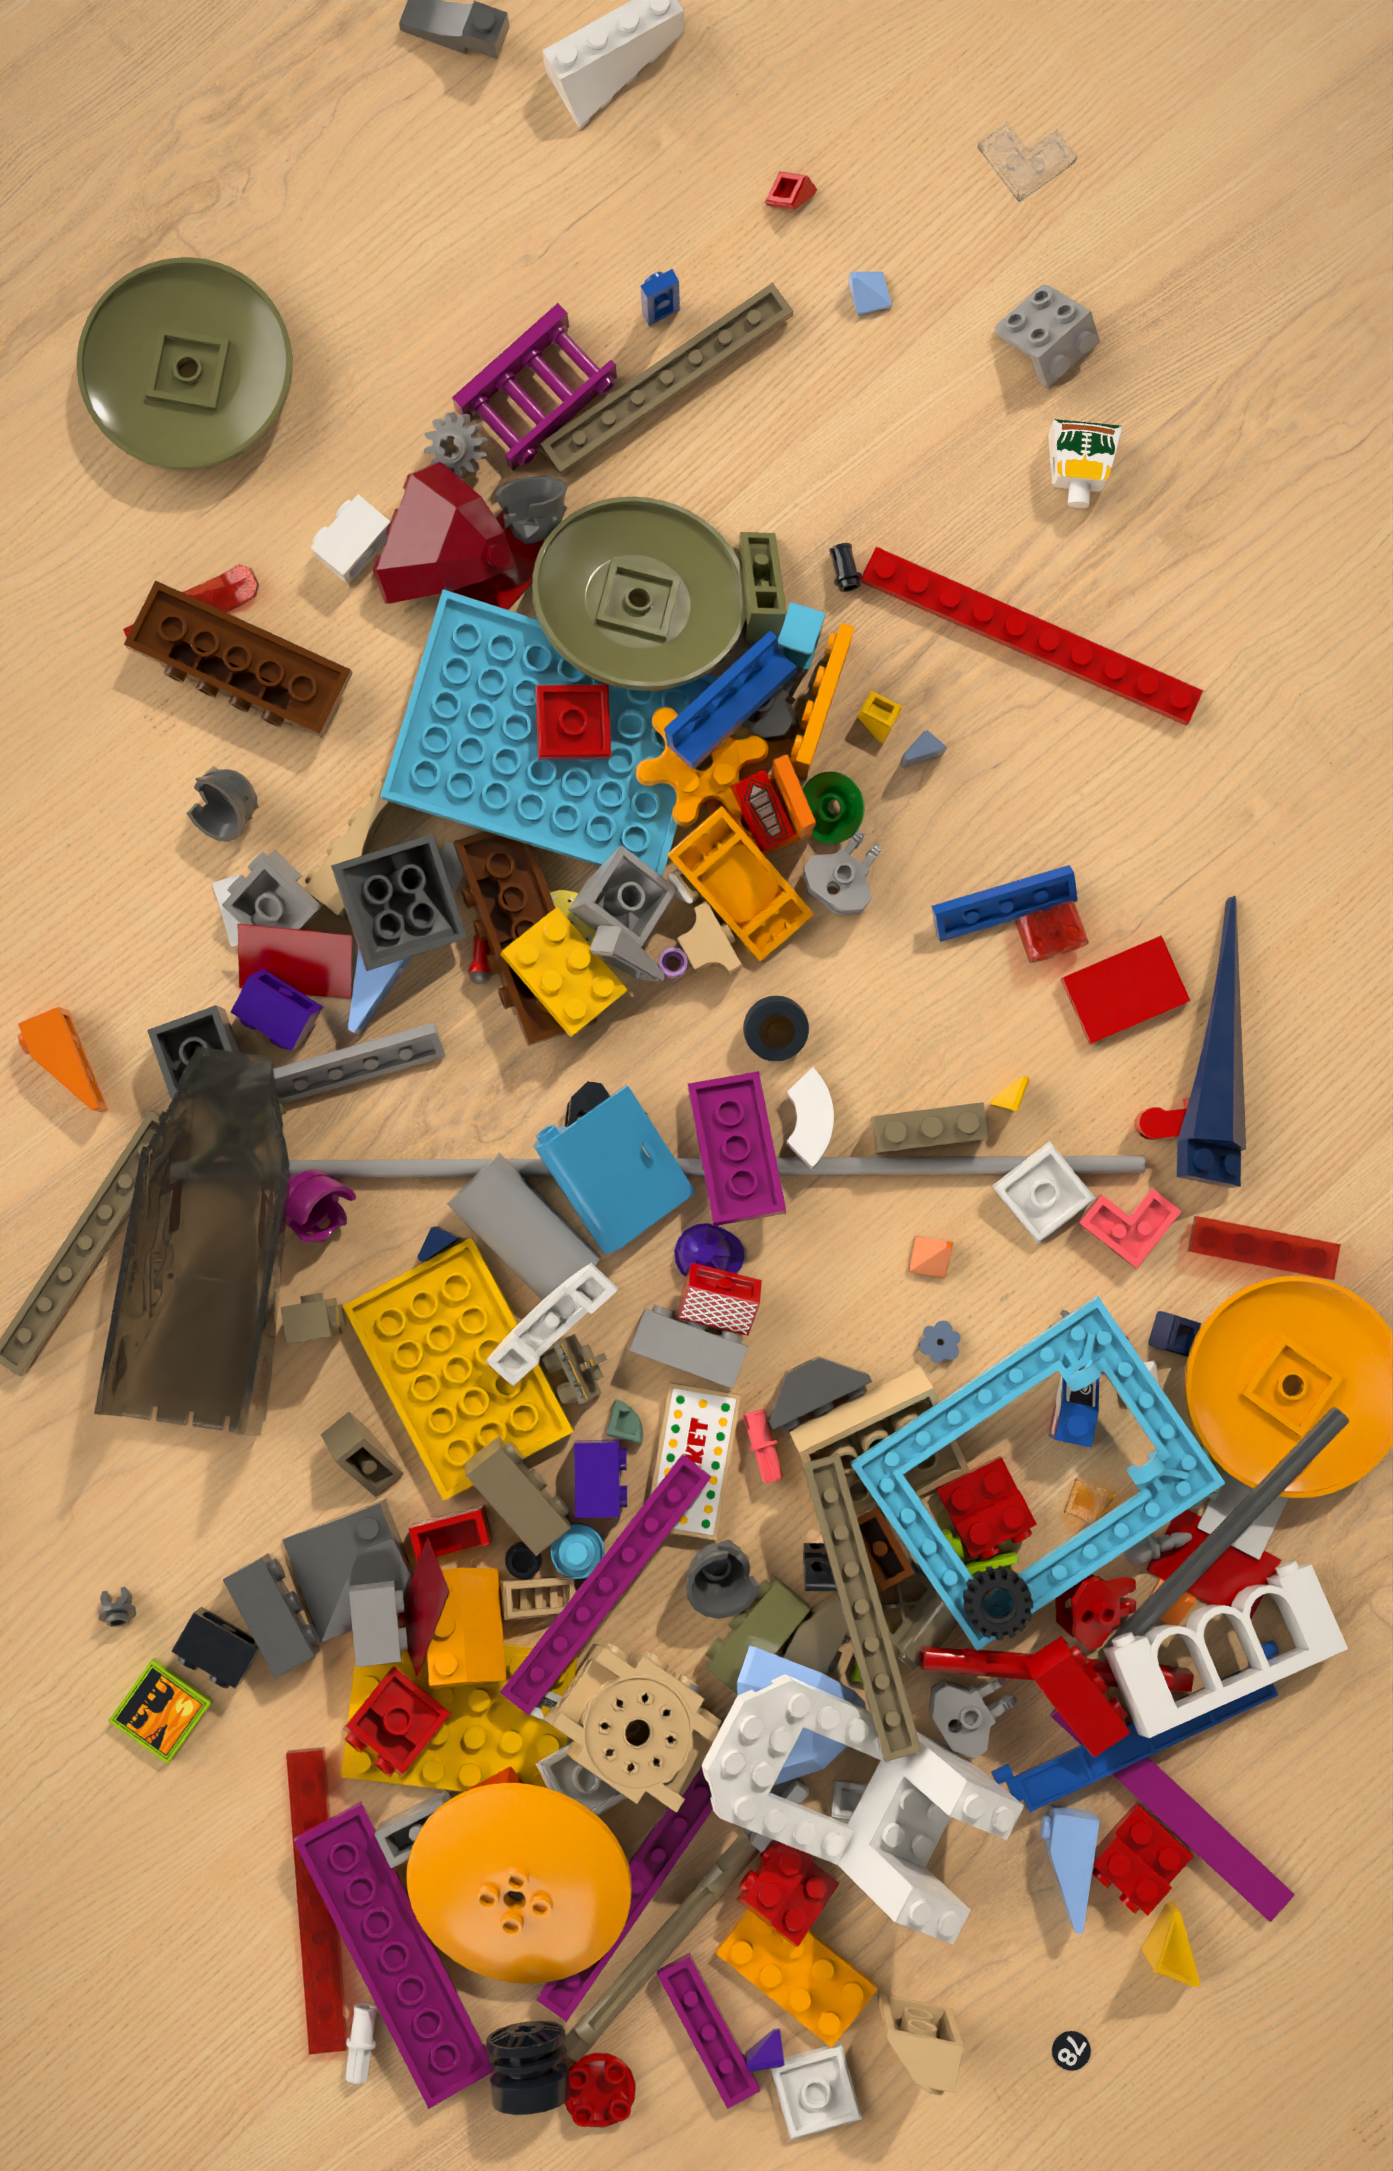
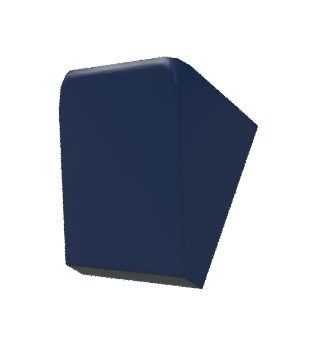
(436, 1242)
(1173, 1333)

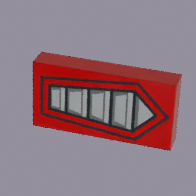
(762, 810)

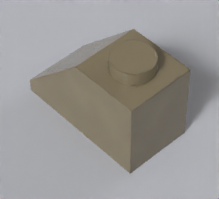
(361, 1454)

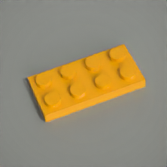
(824, 689)
(804, 1980)

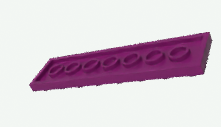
(394, 1955)

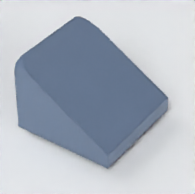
(923, 749)

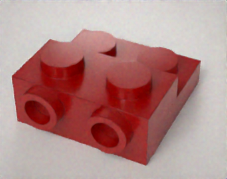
(987, 1508)
(395, 1723)
(1139, 1860)
(787, 1891)

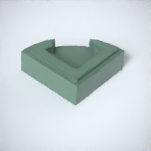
(625, 1423)

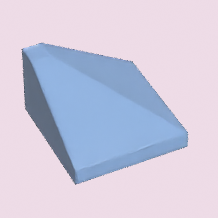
(869, 292)

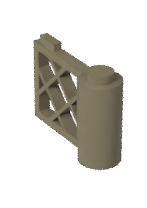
(925, 1625)

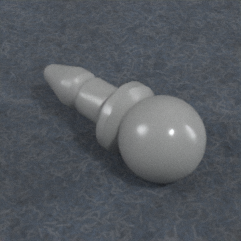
(1151, 1547)

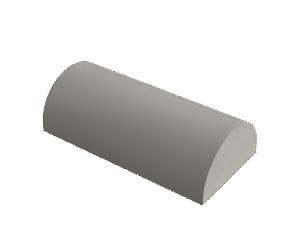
(522, 1227)

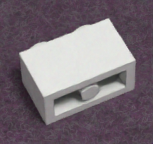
(351, 538)

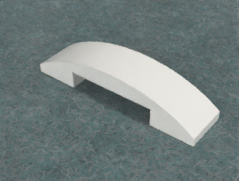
(549, 1321)

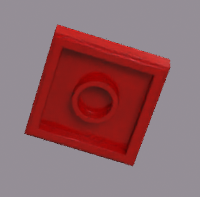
(573, 722)

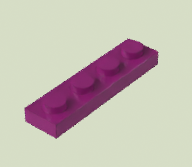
(708, 2030)

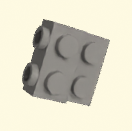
(271, 895)

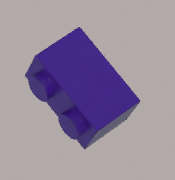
(276, 1010)
(598, 1478)

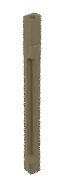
(660, 1946)

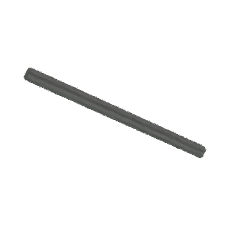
(1234, 1524)

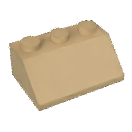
(924, 2040)

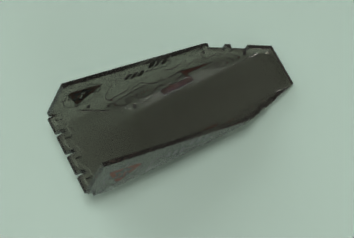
(203, 1254)

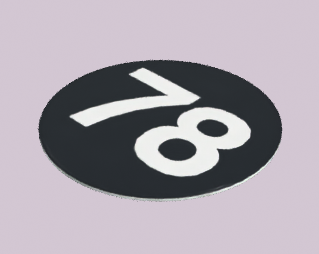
(1071, 2050)

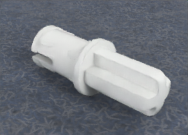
(360, 2043)

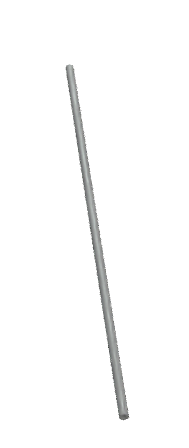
(693, 1166)

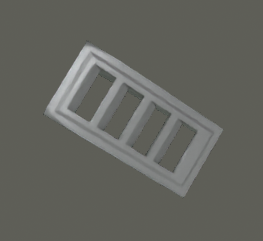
(623, 952)

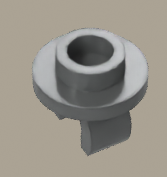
(117, 1613)

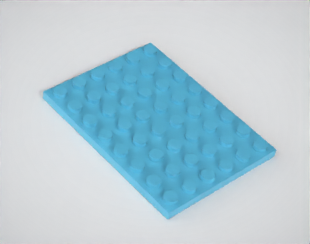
(474, 743)

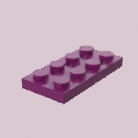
(736, 1148)

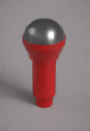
(479, 970)

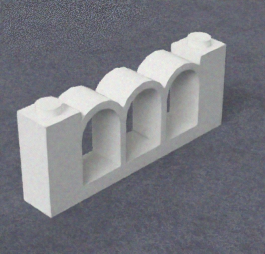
(1307, 1619)

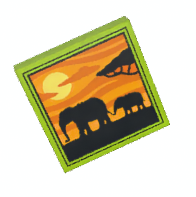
(160, 1710)

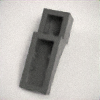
(457, 25)

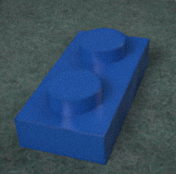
(660, 296)

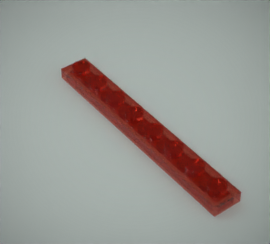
(317, 1928)

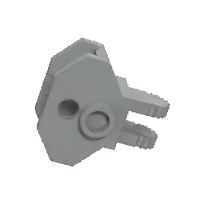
(843, 874)
(973, 1717)

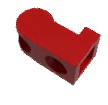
(1158, 1123)

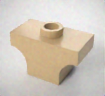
(709, 943)

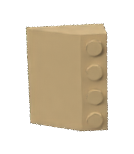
(869, 1420)

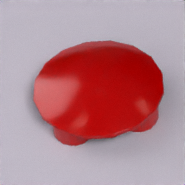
(600, 2090)

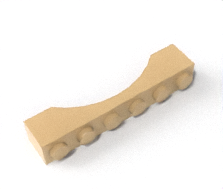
(355, 843)

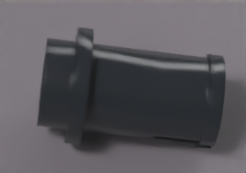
(844, 564)

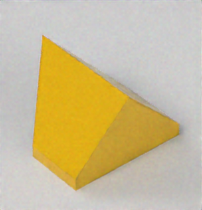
(1169, 1948)

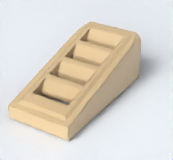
(506, 1587)

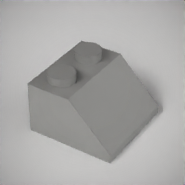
(624, 895)

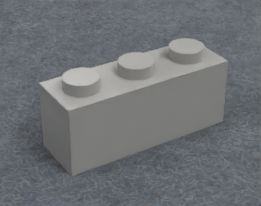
(689, 1346)

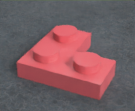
(1132, 1234)

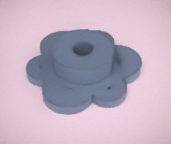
(950, 1338)

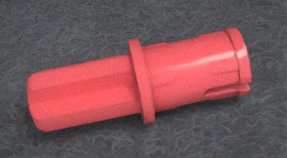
(763, 1446)

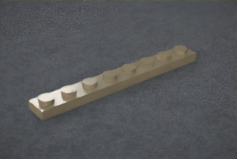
(666, 379)
(75, 1257)
(861, 1607)

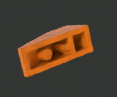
(58, 1049)

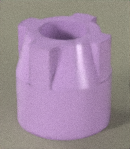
(669, 953)

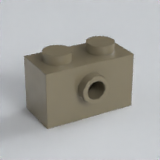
(312, 1319)

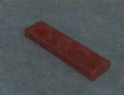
(1264, 1248)

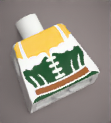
(1081, 457)

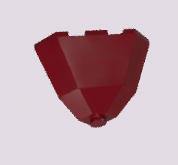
(439, 538)

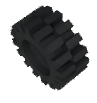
(997, 1625)

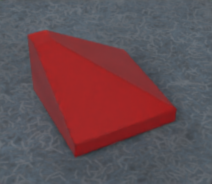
(790, 190)

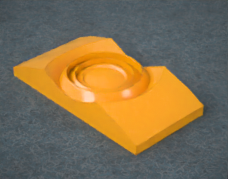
(740, 884)

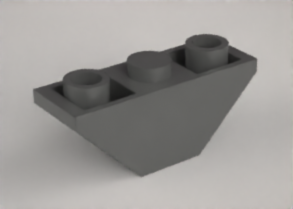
(813, 1388)

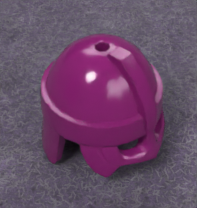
(314, 1202)

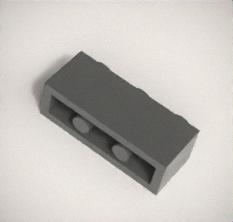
(273, 1614)

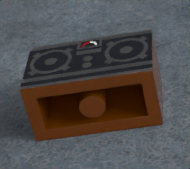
(885, 1549)

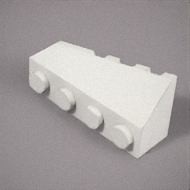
(610, 53)

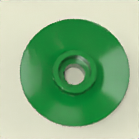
(821, 793)

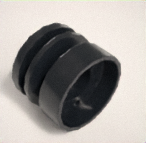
(528, 2067)

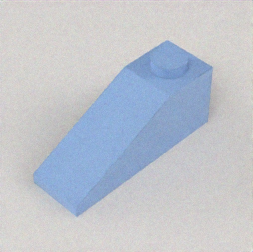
(370, 991)
(1071, 1847)

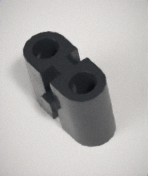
(817, 1568)

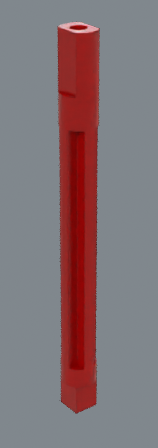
(1013, 1666)

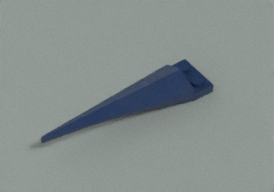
(1215, 1115)

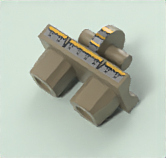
(580, 1369)

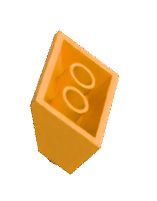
(470, 1632)

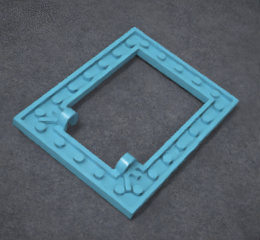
(1168, 1483)

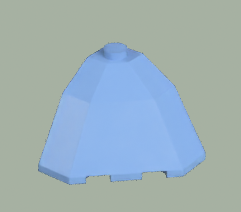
(811, 1750)

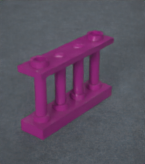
(527, 353)

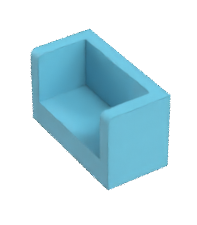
(800, 634)

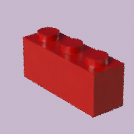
(1079, 1695)

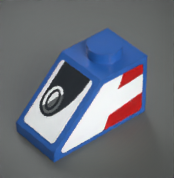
(1075, 1413)

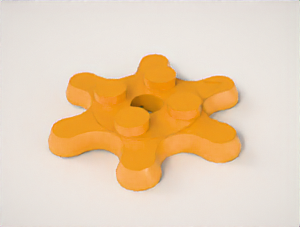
(697, 786)

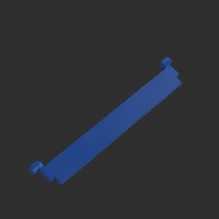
(1079, 1768)

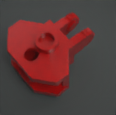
(1095, 1608)

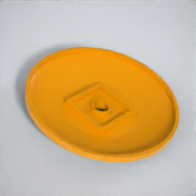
(1302, 1330)
(528, 1844)

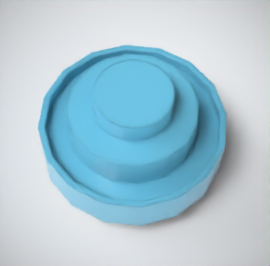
(577, 1551)

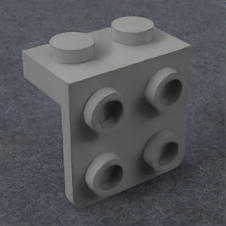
(1050, 332)

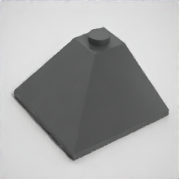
(399, 902)
(346, 1553)

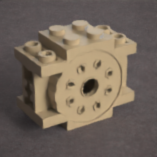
(672, 1726)

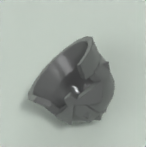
(532, 507)
(228, 804)
(720, 1581)

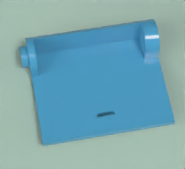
(608, 1172)

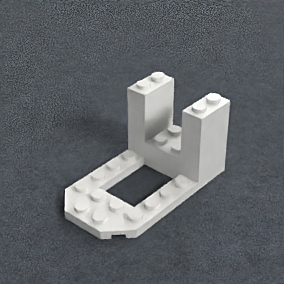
(895, 1820)

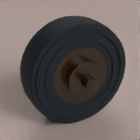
(776, 1028)

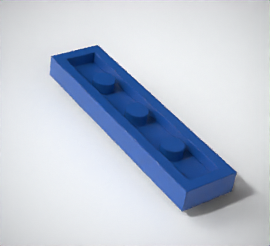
(1004, 903)

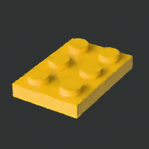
(563, 972)

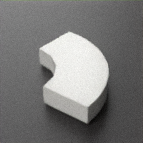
(814, 1118)

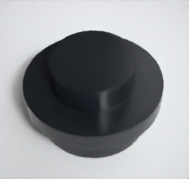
(522, 1561)

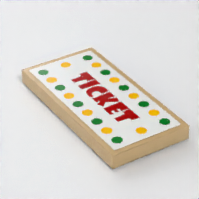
(702, 1428)

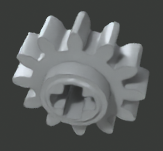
(465, 438)

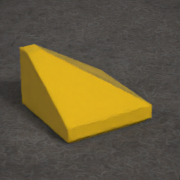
(879, 715)
(1011, 1096)

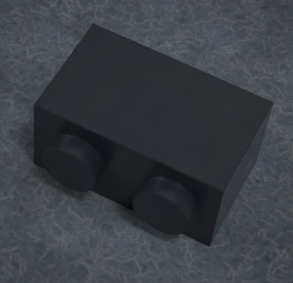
(216, 1648)

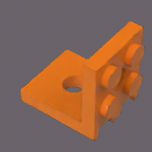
(792, 801)

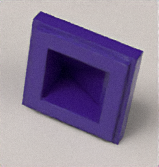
(766, 2053)

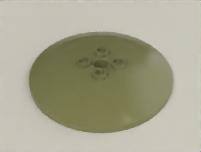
(176, 316)
(645, 551)

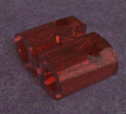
(1051, 932)

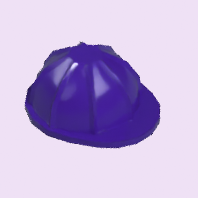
(709, 1247)

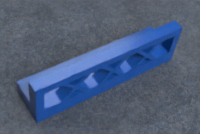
(729, 701)

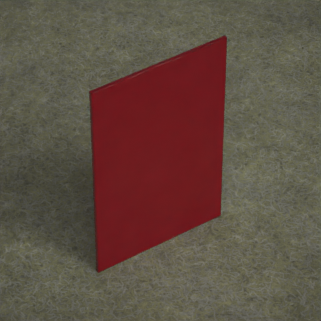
(423, 1605)

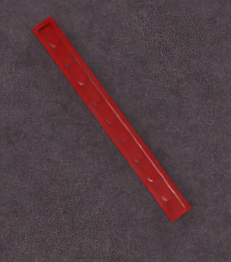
(1031, 636)

